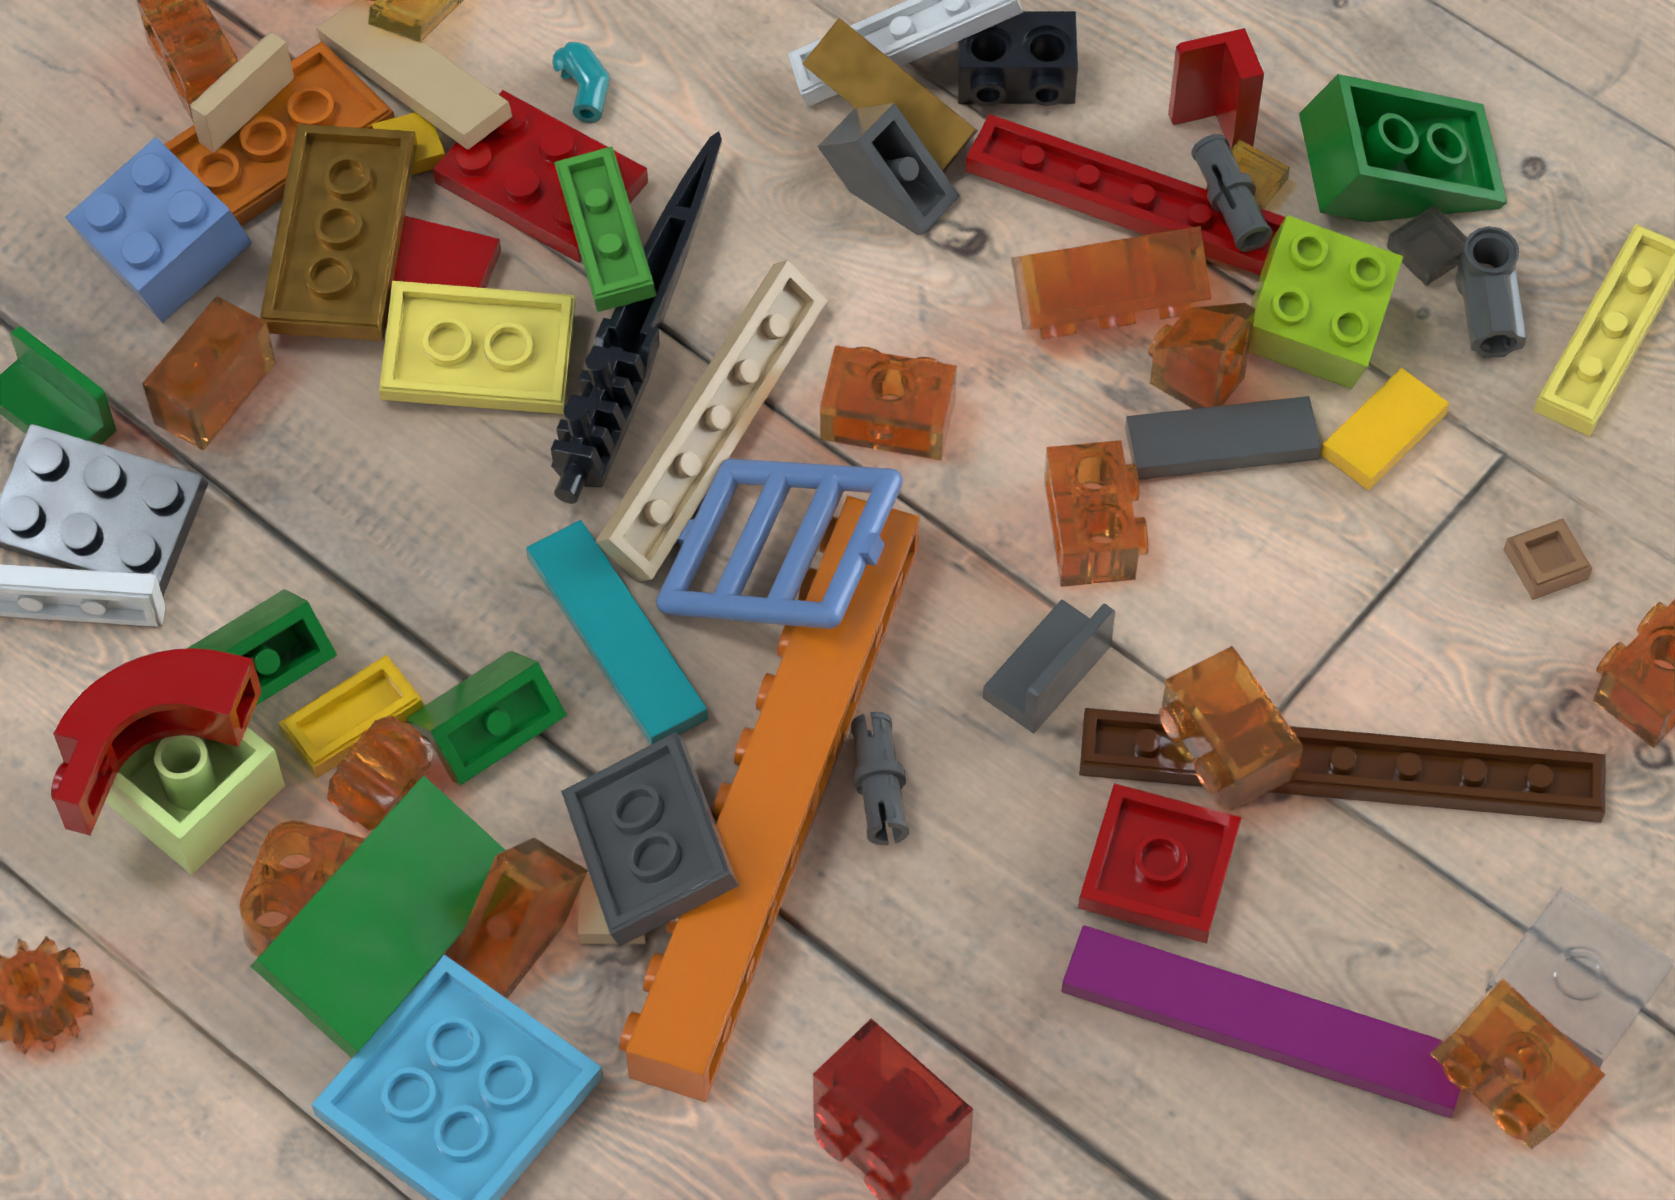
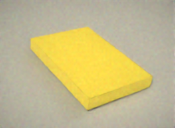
(477, 347)

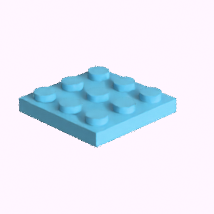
(457, 1089)

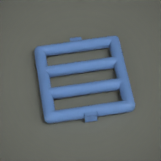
(780, 605)

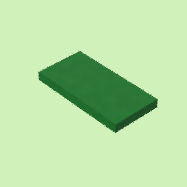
(382, 917)

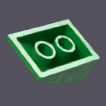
(1398, 152)

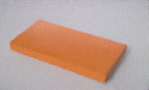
(254, 163)

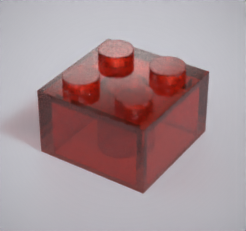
(890, 1117)

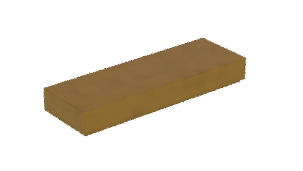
(871, 78)

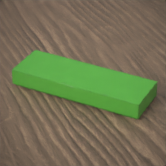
(605, 229)

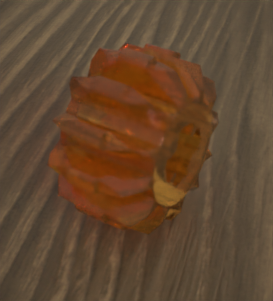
(379, 771)
(47, 1013)

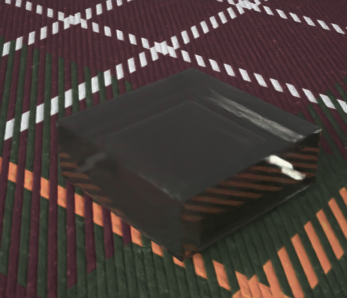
(1428, 245)

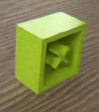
(1321, 301)

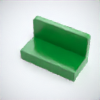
(52, 393)
(488, 715)

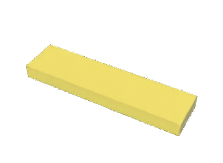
(1610, 332)

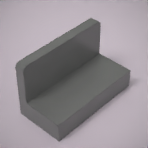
(1050, 664)

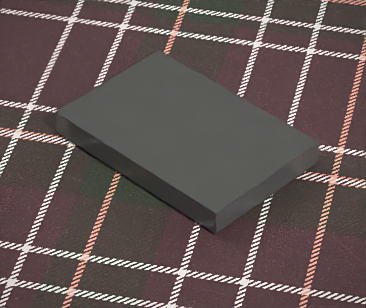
(649, 839)

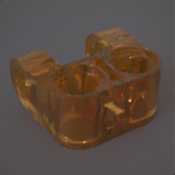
(284, 889)

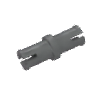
(1231, 193)
(879, 778)

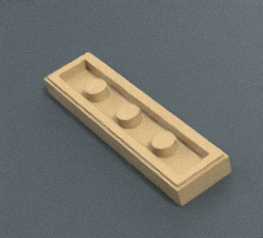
(416, 75)

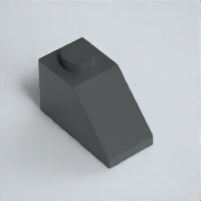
(889, 167)

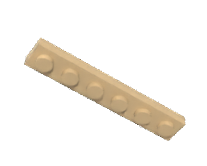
(711, 422)

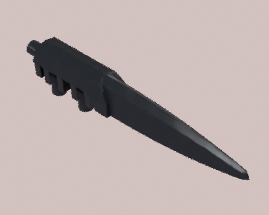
(628, 344)

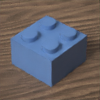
(159, 229)

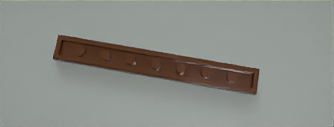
(1372, 768)

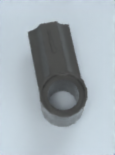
(1491, 293)

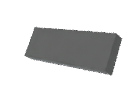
(1223, 437)

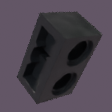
(1020, 61)

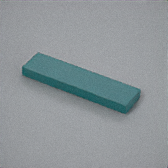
(616, 633)

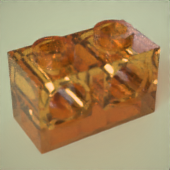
(186, 45)
(1085, 513)

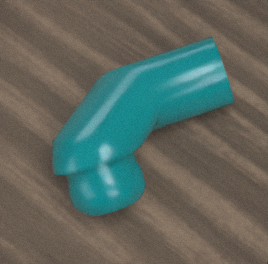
(581, 63)

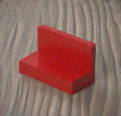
(1218, 79)

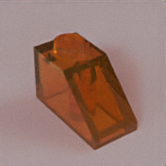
(1203, 354)
(518, 913)

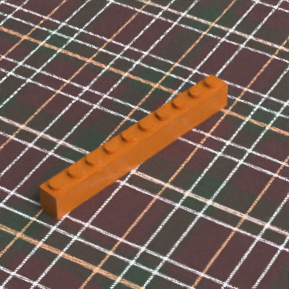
(767, 815)

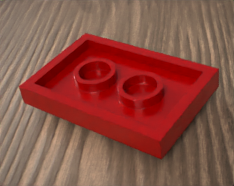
(516, 176)

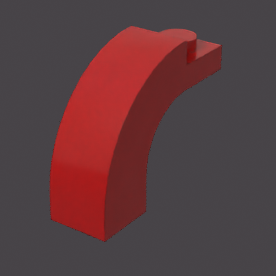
(141, 702)

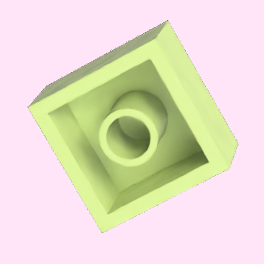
(195, 792)

